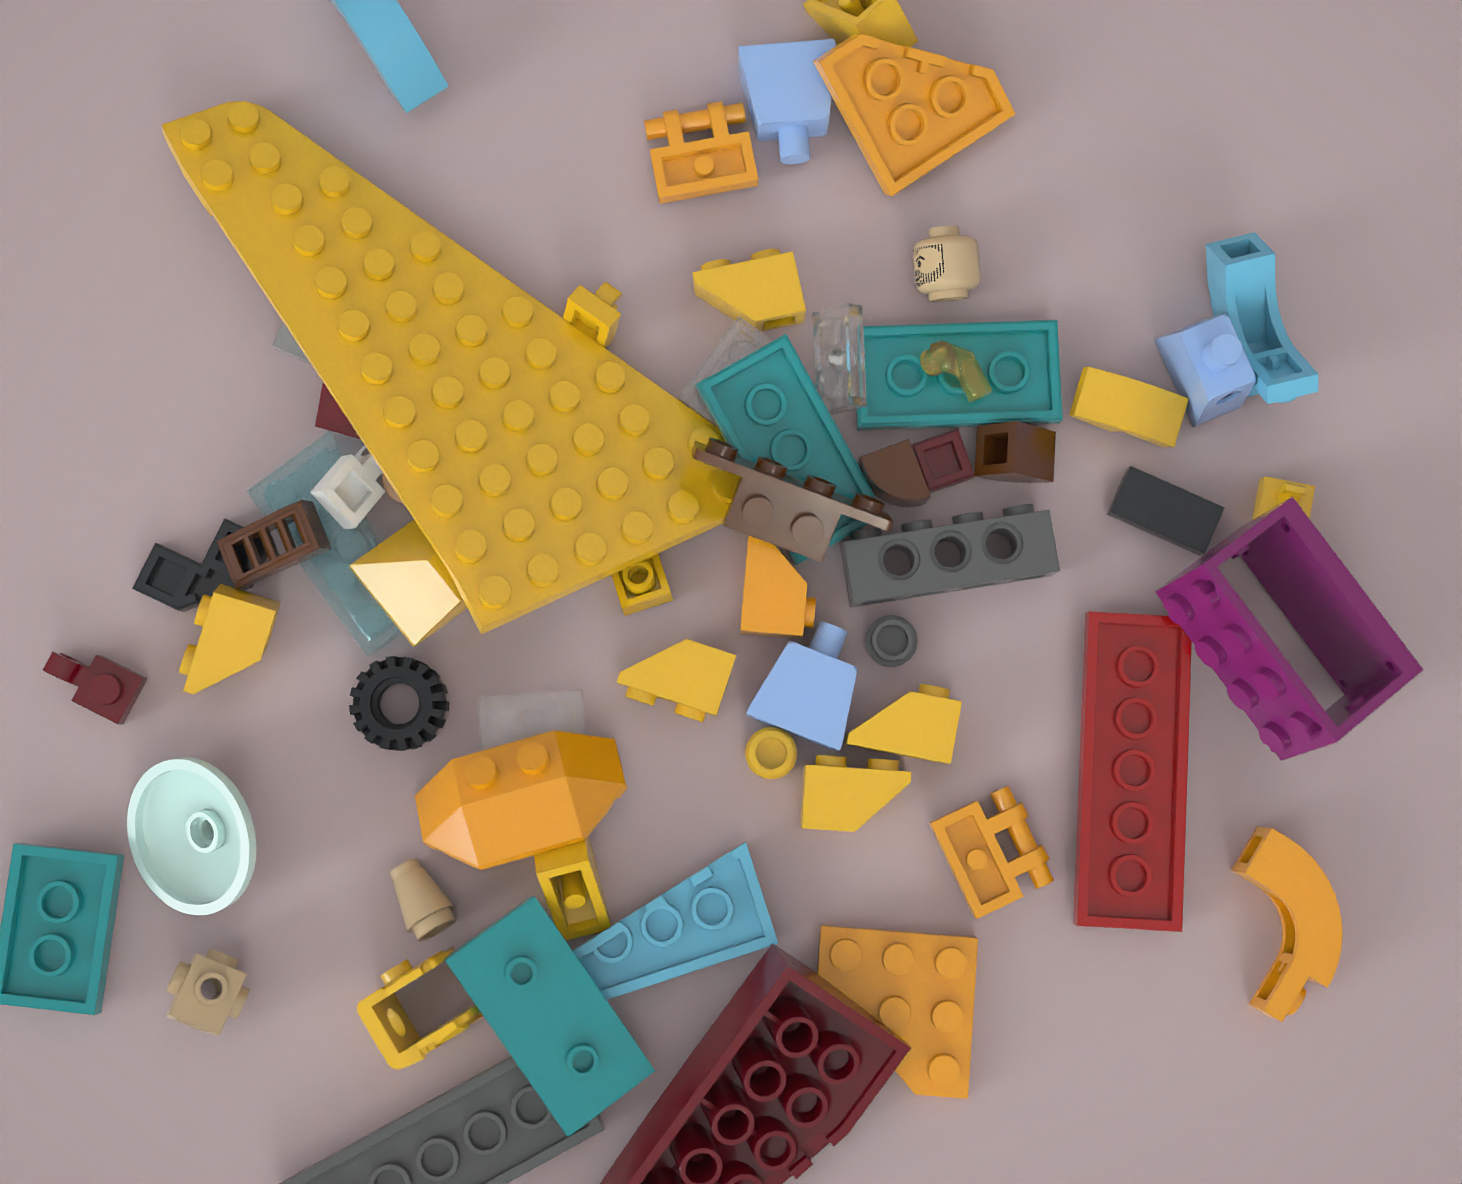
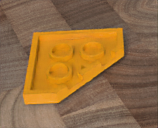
(910, 105)
(918, 990)

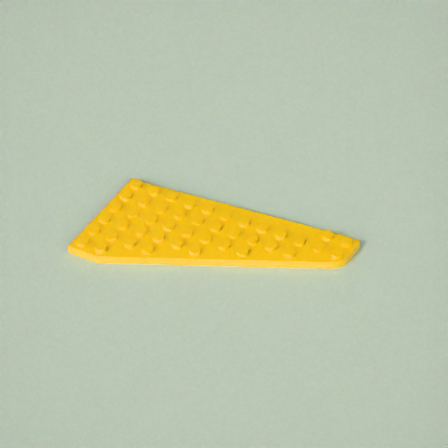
(485, 409)

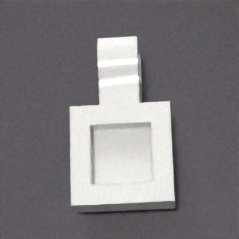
(350, 488)

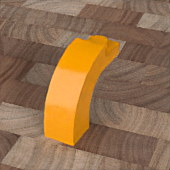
(1307, 915)

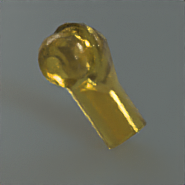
(958, 362)

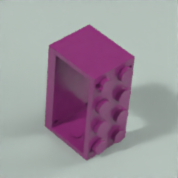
(1324, 609)

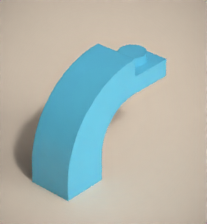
(394, 49)
(1245, 290)

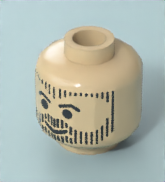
(946, 264)

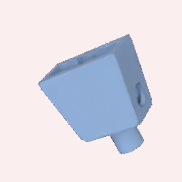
(786, 94)
(1207, 366)
(809, 689)

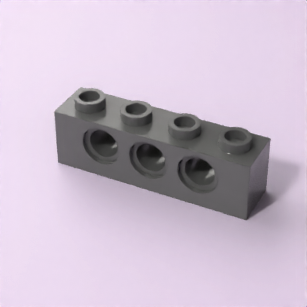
(1031, 556)

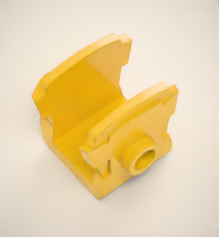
(391, 1025)

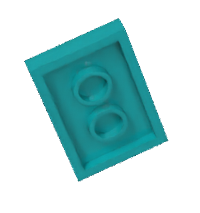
(58, 927)

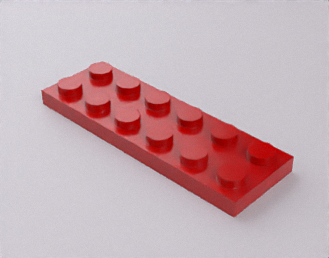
(1132, 773)

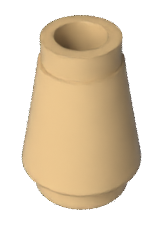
(421, 900)

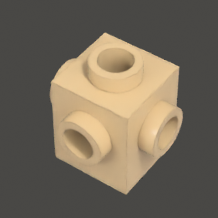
(188, 1003)

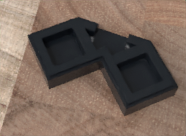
(182, 581)

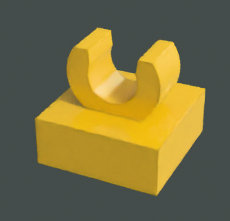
(594, 313)
(1275, 491)

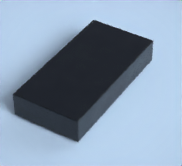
(1165, 510)

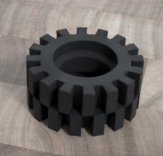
(368, 697)

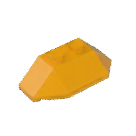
(520, 798)

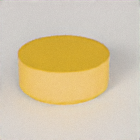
(771, 753)

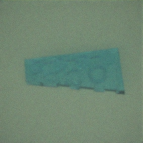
(330, 570)

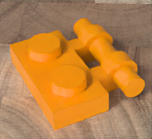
(701, 165)
(977, 859)

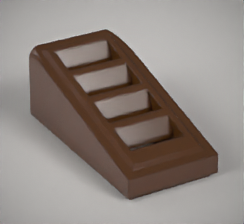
(309, 528)

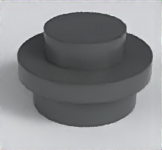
(891, 641)

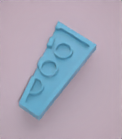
(685, 929)

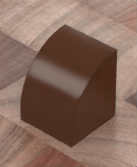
(1015, 453)
(895, 475)

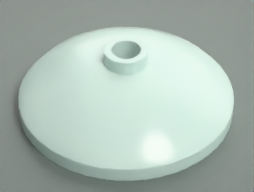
(191, 836)

